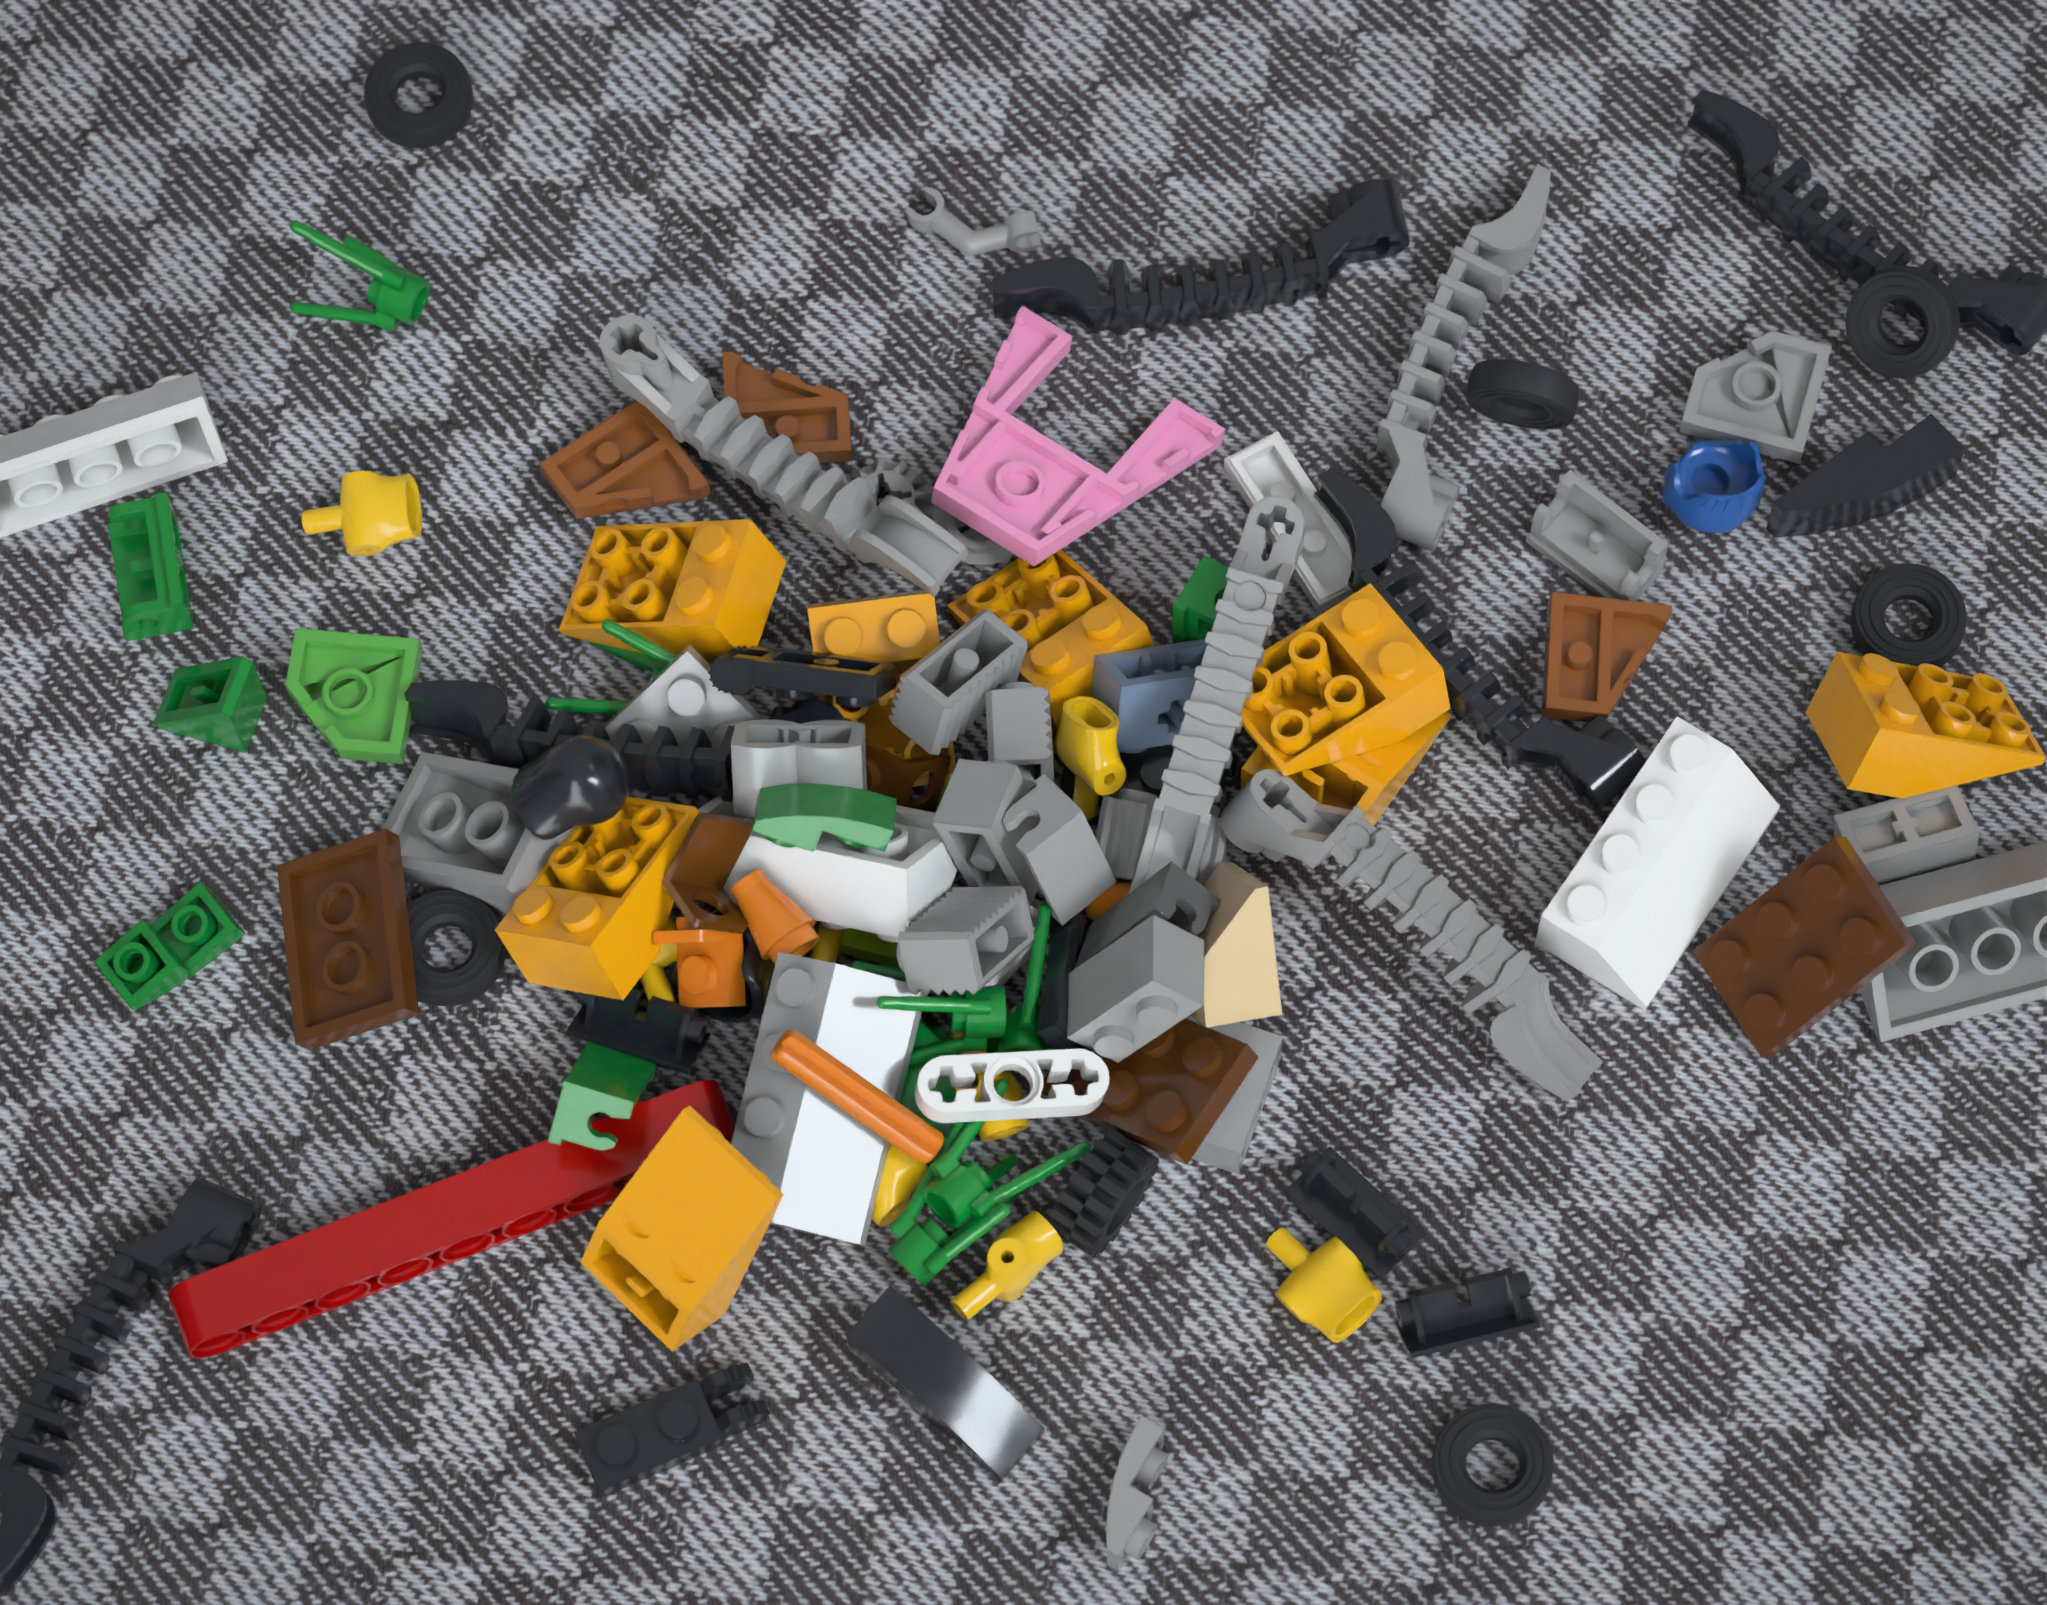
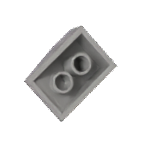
(465, 832)

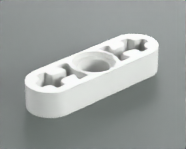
(962, 1071)

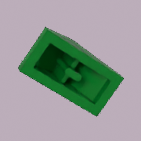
(214, 703)

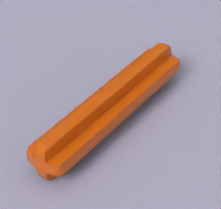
(857, 1096)

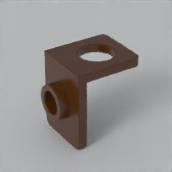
(895, 776)
(703, 869)

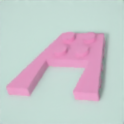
(1033, 490)

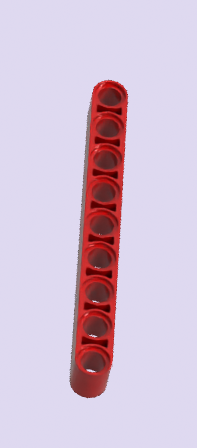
(426, 1228)

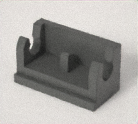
(1166, 894)

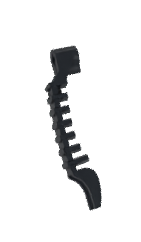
(1363, 227)
(2003, 309)
(478, 716)
(1592, 762)
(206, 1228)

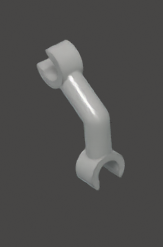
(1017, 232)

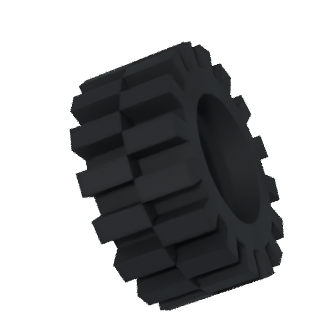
(1103, 1193)

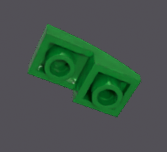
(801, 812)
(172, 949)

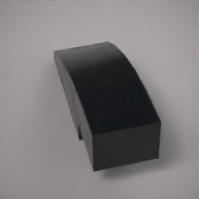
(1868, 481)
(944, 1383)

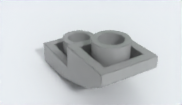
(1129, 1509)

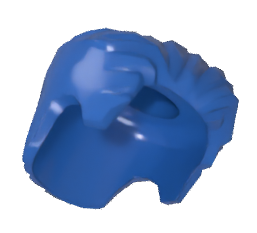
(1715, 484)

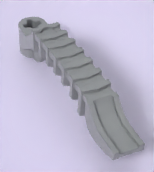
(1476, 272)
(843, 511)
(1222, 684)
(1283, 820)

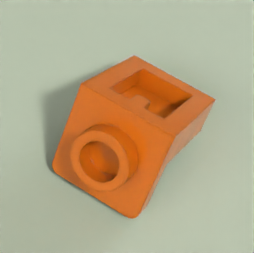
(706, 965)

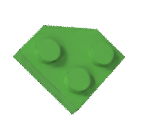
(356, 690)

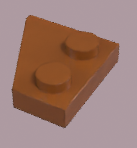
(807, 414)
(624, 467)
(1595, 652)

